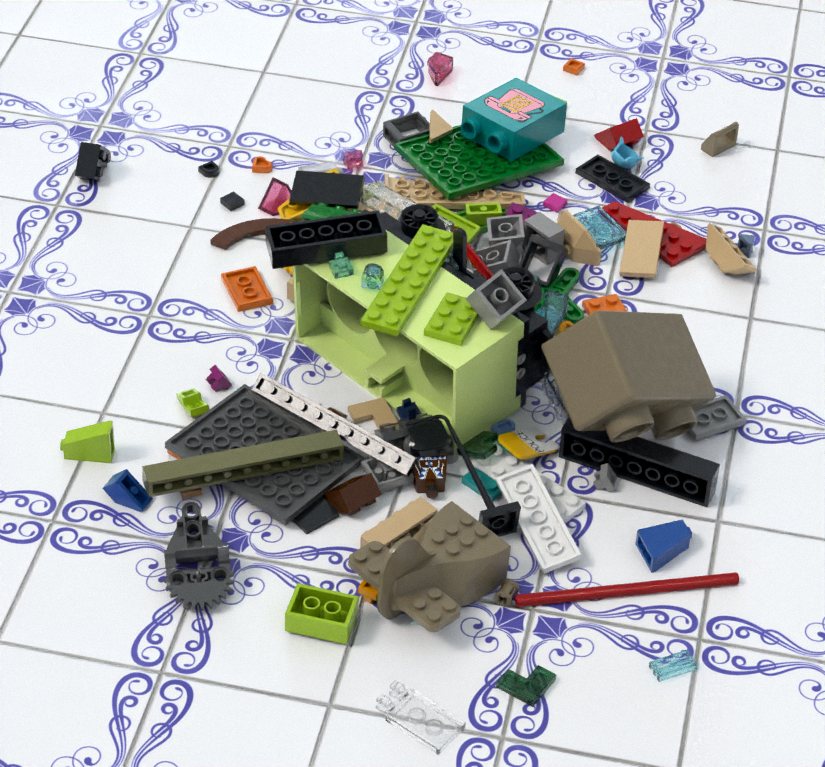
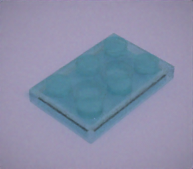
(601, 227)

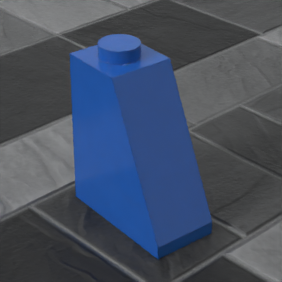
(663, 543)

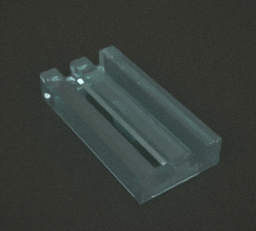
(675, 668)

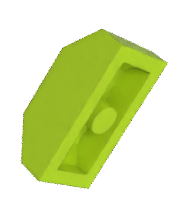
(480, 212)

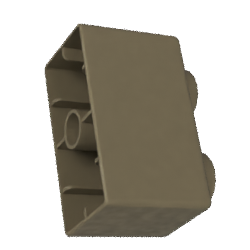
(629, 374)

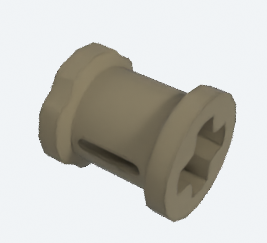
(506, 592)

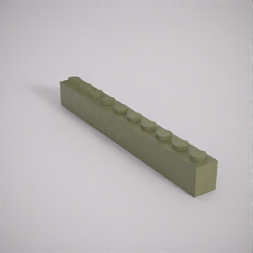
(242, 463)

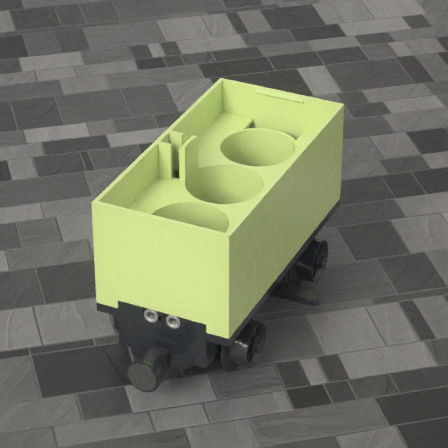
(466, 383)

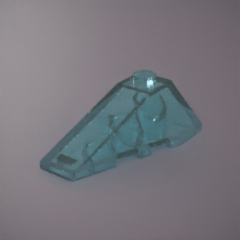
(554, 309)

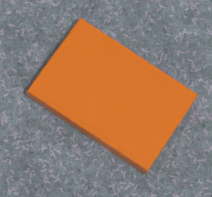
(246, 288)

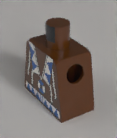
(430, 475)

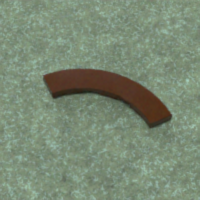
(236, 232)

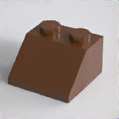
(353, 494)

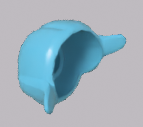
(625, 156)

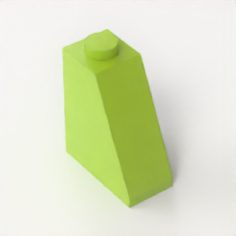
(90, 443)

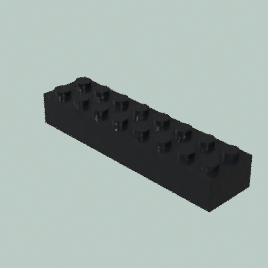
(643, 463)

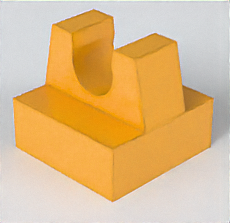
(368, 591)

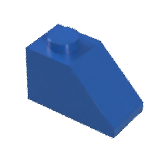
(127, 491)

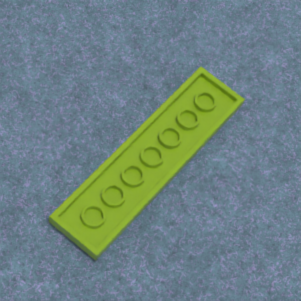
(408, 281)

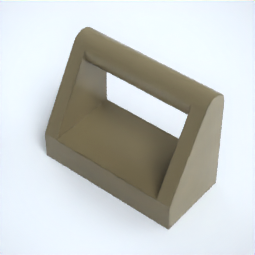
(721, 140)

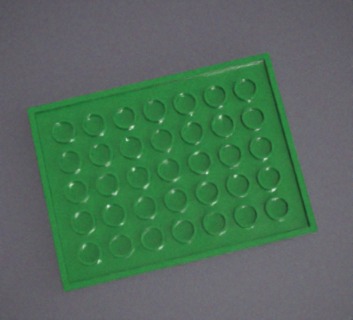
(463, 166)

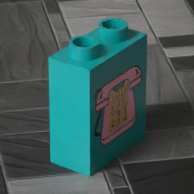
(513, 119)

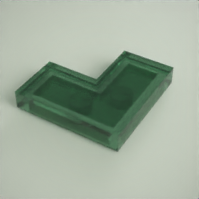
(481, 445)
(527, 689)

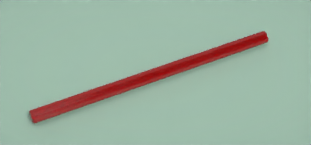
(626, 589)

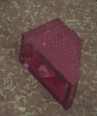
(439, 67)

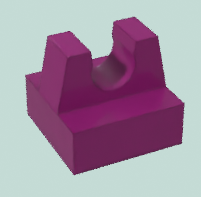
(218, 378)

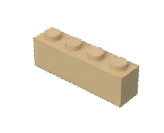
(400, 524)

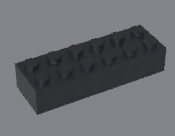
(321, 238)

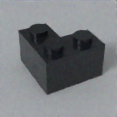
(91, 161)

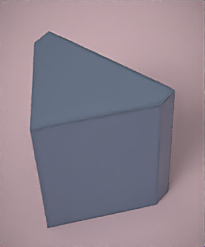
(746, 244)

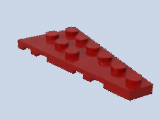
(676, 242)

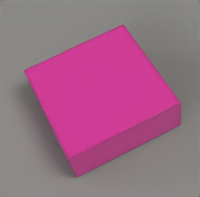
(555, 202)

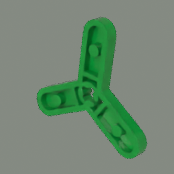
(564, 284)

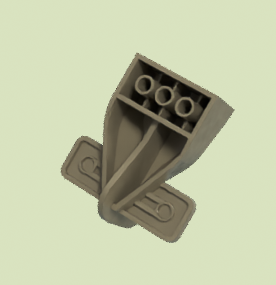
(436, 570)

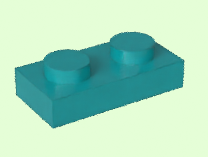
(489, 483)

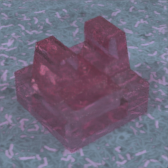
(353, 157)

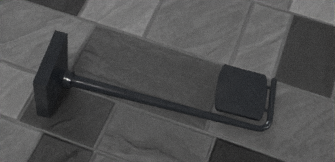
(433, 435)

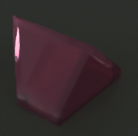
(275, 195)

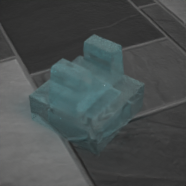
(341, 266)

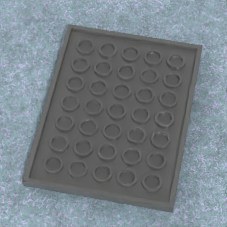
(251, 420)

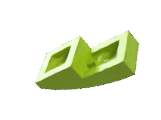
(192, 402)

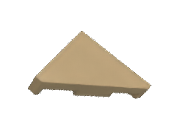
(438, 127)

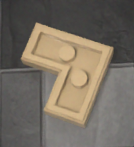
(373, 409)

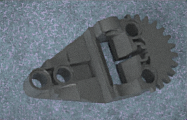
(197, 548)

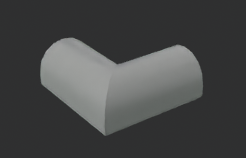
(385, 477)

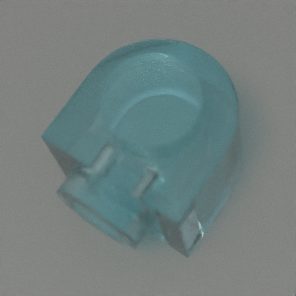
(372, 276)

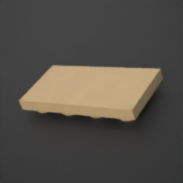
(642, 248)

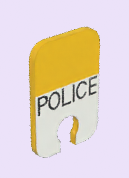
(525, 445)

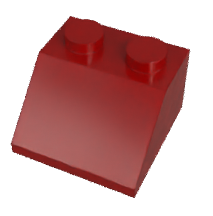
(628, 130)

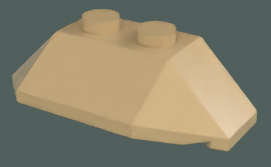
(578, 241)
(726, 253)

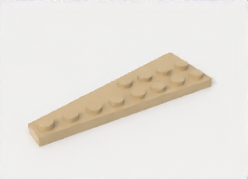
(427, 194)

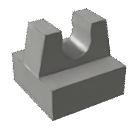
(605, 478)

